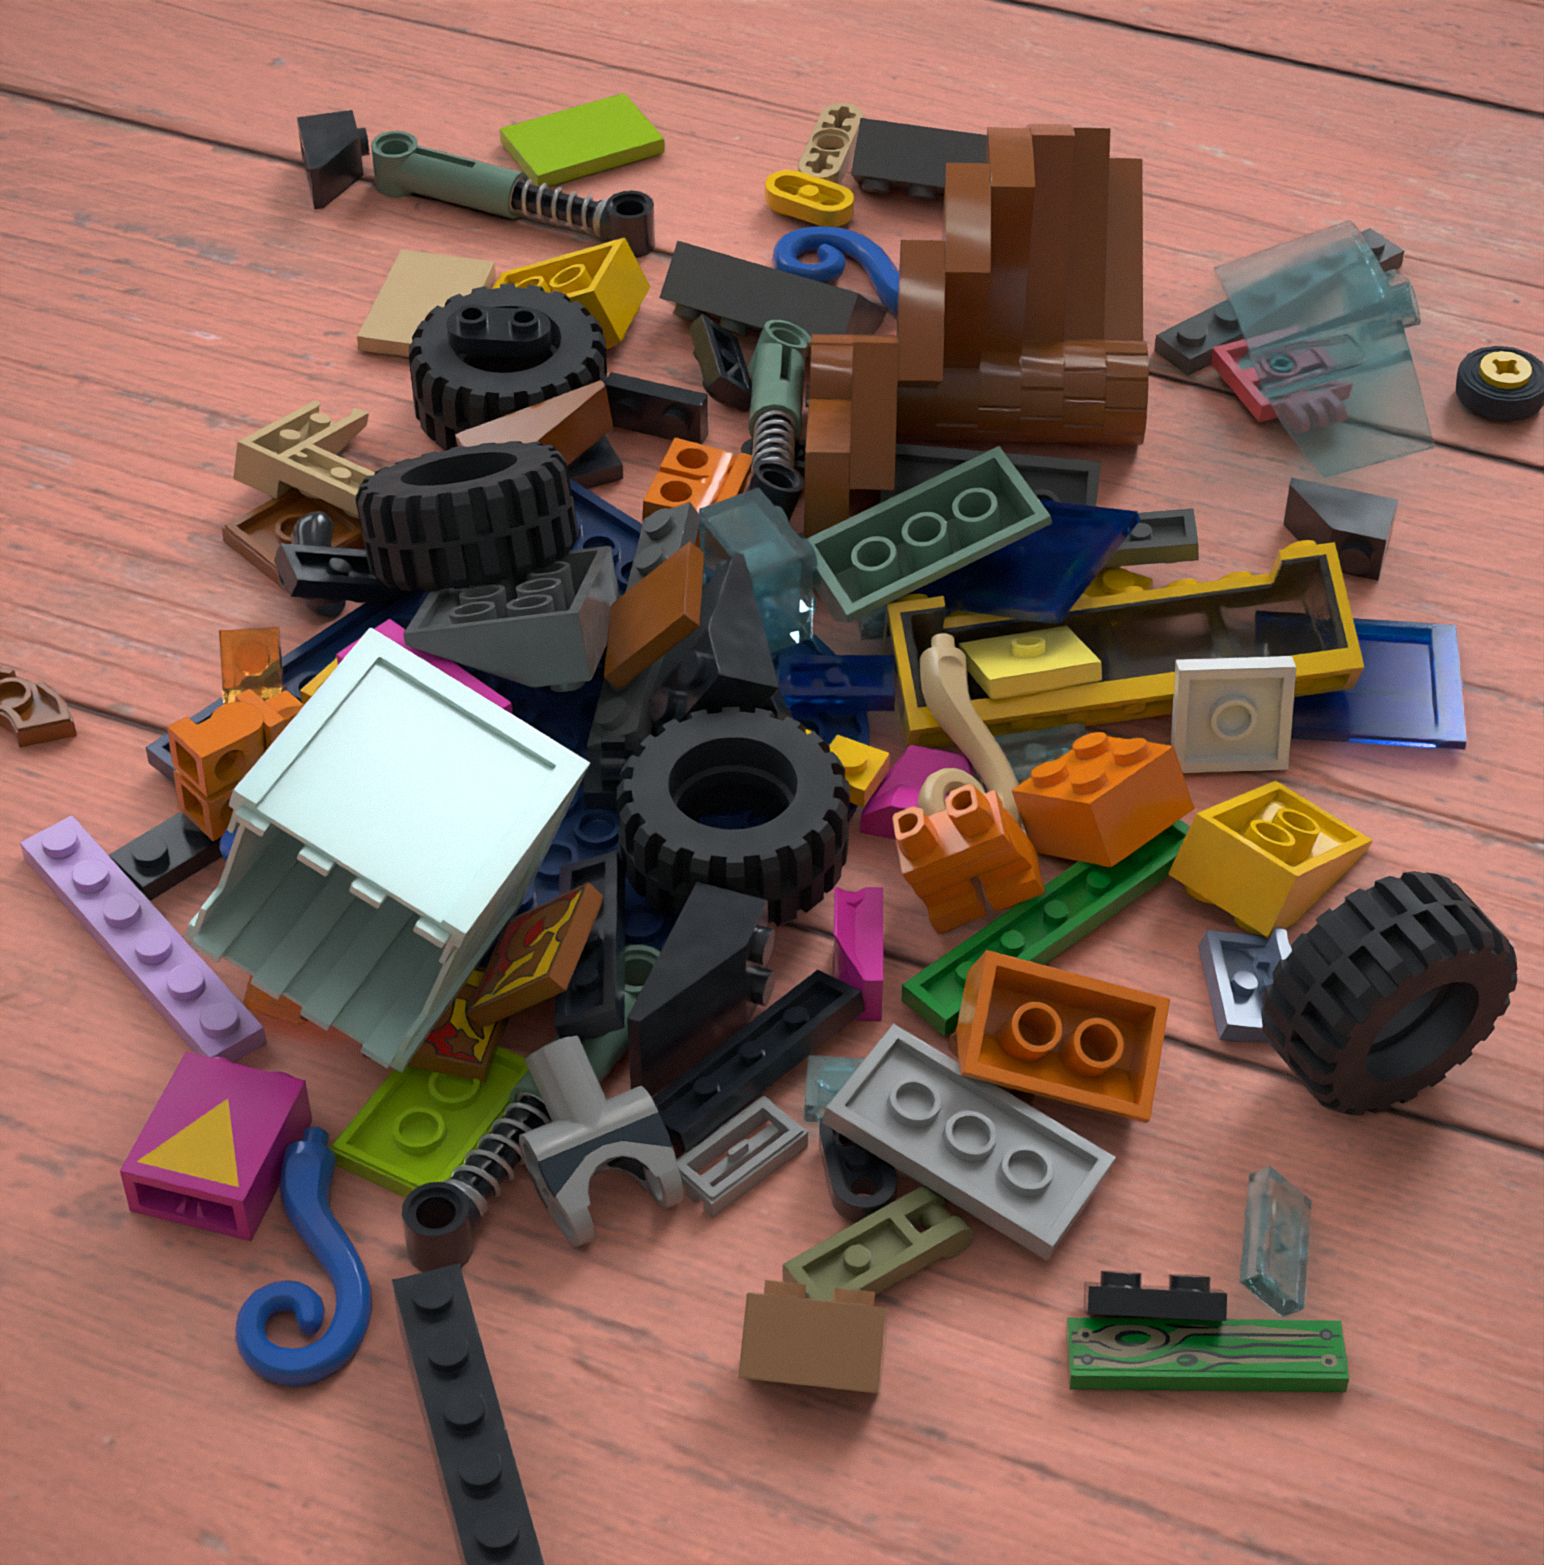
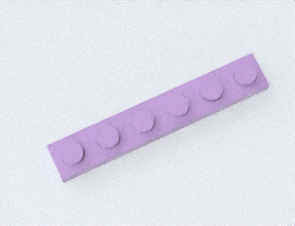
(142, 942)

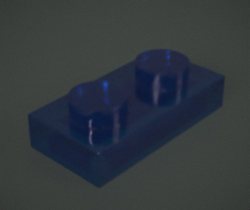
(837, 682)

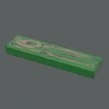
(1206, 1355)

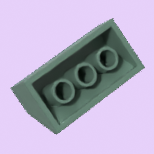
(924, 535)

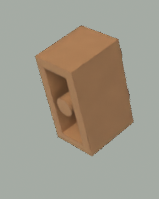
(814, 1339)

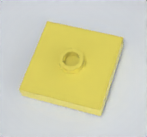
(1031, 662)

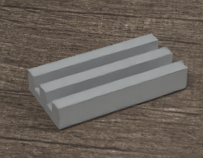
(747, 1161)

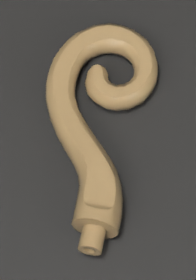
(948, 700)

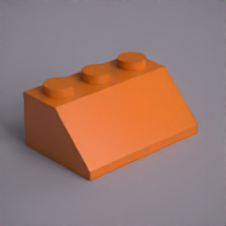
(1061, 1035)

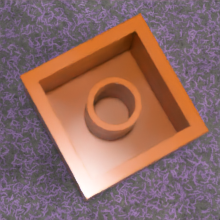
(1103, 798)

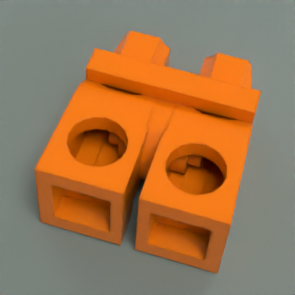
(696, 476)
(221, 751)
(961, 848)

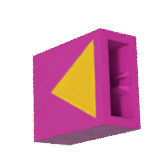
(216, 1145)

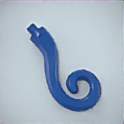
(831, 245)
(305, 1197)

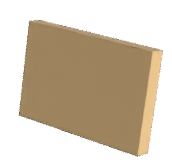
(411, 291)

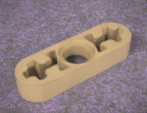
(829, 136)

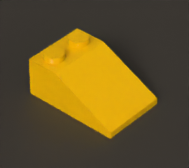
(598, 277)
(1266, 856)

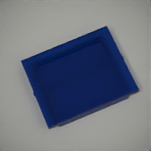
(1041, 572)
(1403, 695)

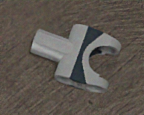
(592, 1137)

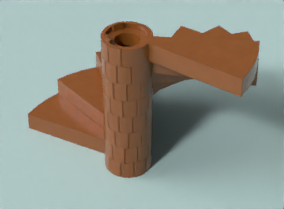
(1003, 326)

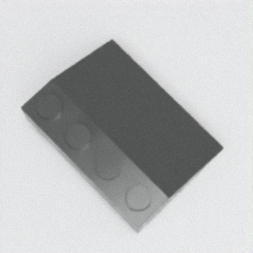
(528, 627)

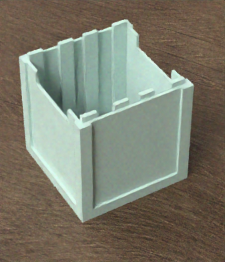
(384, 847)

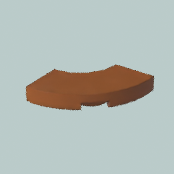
(33, 710)

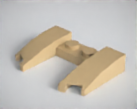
(303, 455)

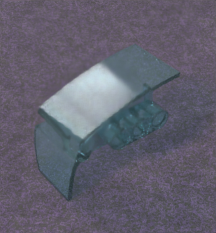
(1332, 347)

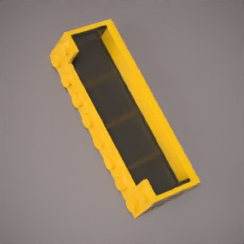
(1138, 637)

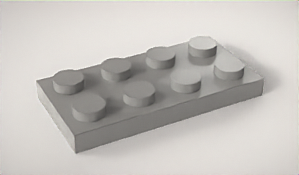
(969, 1141)

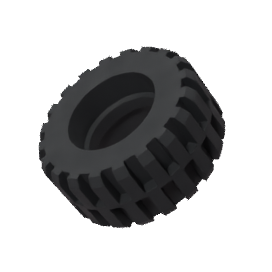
(468, 390)
(467, 516)
(734, 764)
(1388, 992)

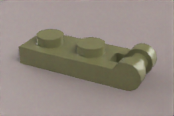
(881, 1247)

